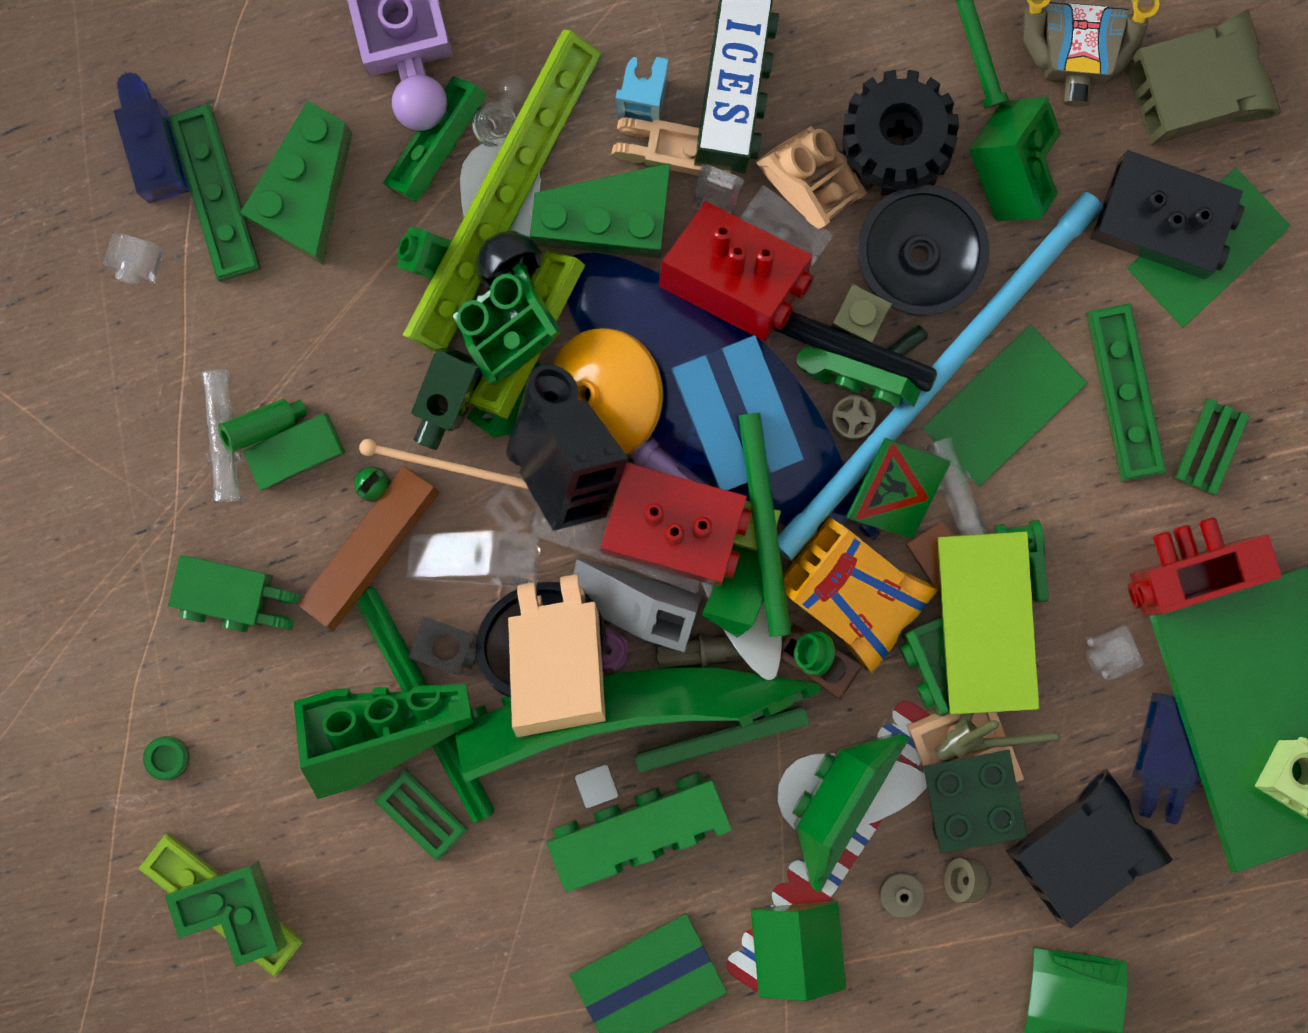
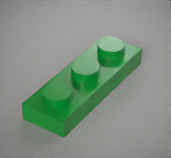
(429, 148)

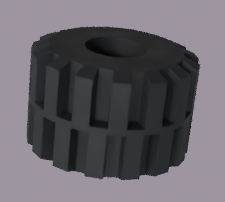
(903, 108)

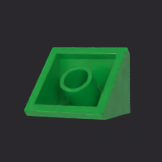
(798, 950)

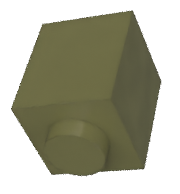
(861, 314)

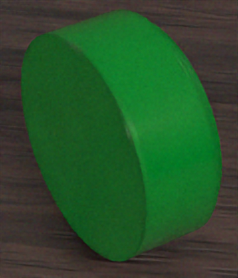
(166, 758)

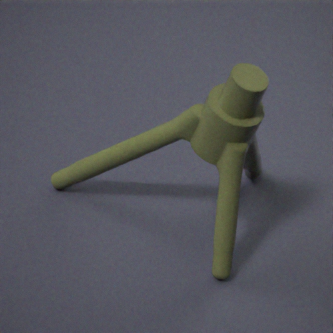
(970, 738)

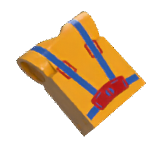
(855, 592)

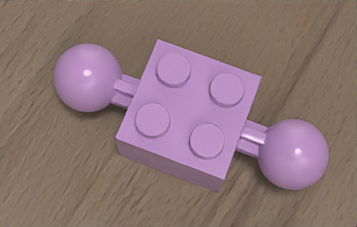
(403, 38)

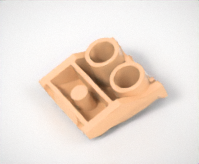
(812, 175)

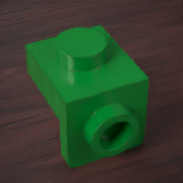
(421, 252)

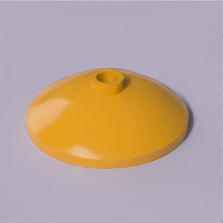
(621, 382)

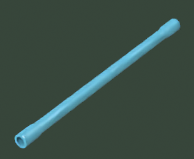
(1069, 227)

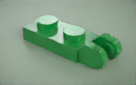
(854, 375)

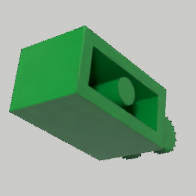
(226, 593)

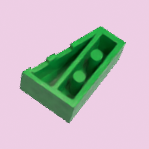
(302, 183)
(605, 214)

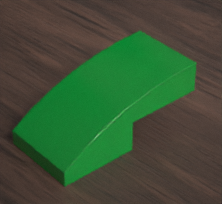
(294, 451)

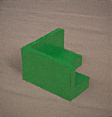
(1013, 161)
(238, 903)

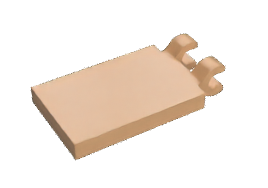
(555, 661)

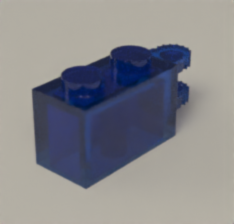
(148, 142)
(1165, 758)

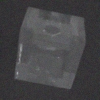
(132, 259)
(1113, 652)

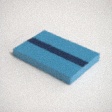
(730, 385)

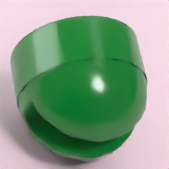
(377, 489)

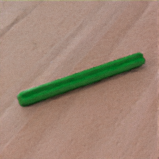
(408, 676)

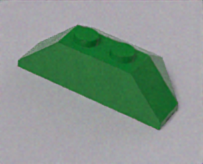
(841, 800)

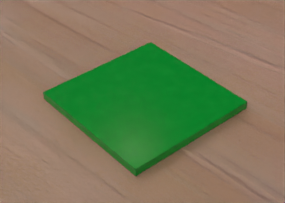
(1239, 691)

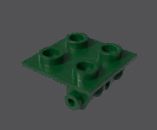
(974, 801)

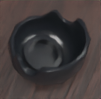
(504, 252)

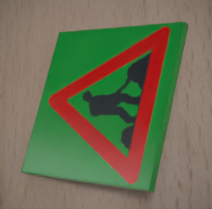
(898, 488)

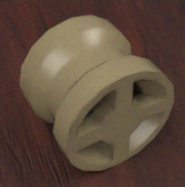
(854, 410)

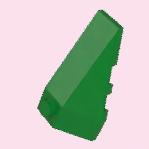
(360, 736)

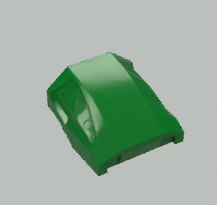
(506, 325)
(1076, 993)

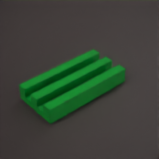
(1225, 413)
(448, 840)

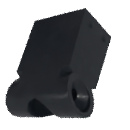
(564, 450)
(1088, 852)

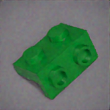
(926, 652)

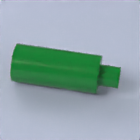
(260, 424)

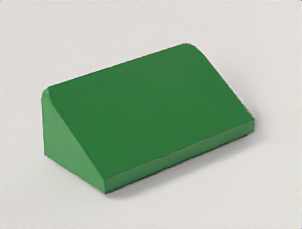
(738, 599)

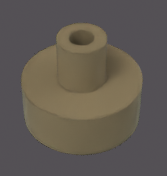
(966, 880)
(896, 885)

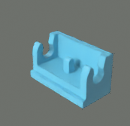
(643, 97)

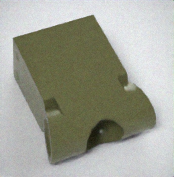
(1202, 81)

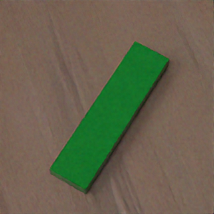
(214, 193)
(1126, 392)
(720, 739)

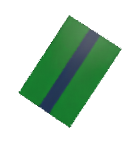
(649, 980)

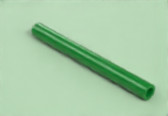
(764, 524)

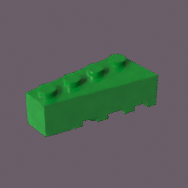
(637, 832)

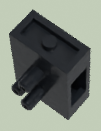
(1168, 215)

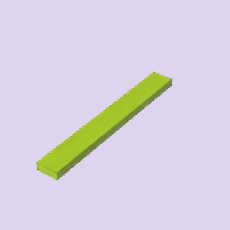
(504, 188)

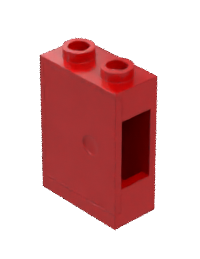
(736, 271)
(675, 525)
(1201, 574)

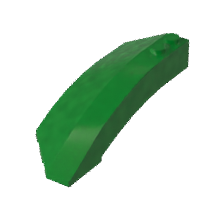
(630, 702)

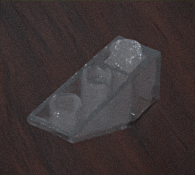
(475, 557)

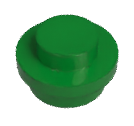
(815, 652)

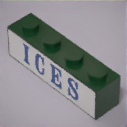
(734, 84)

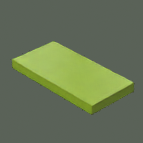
(988, 623)

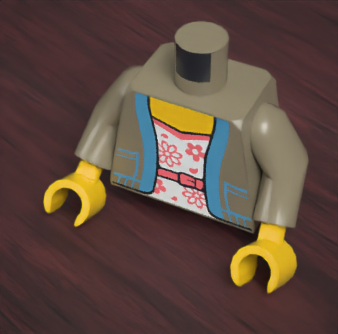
(1083, 42)

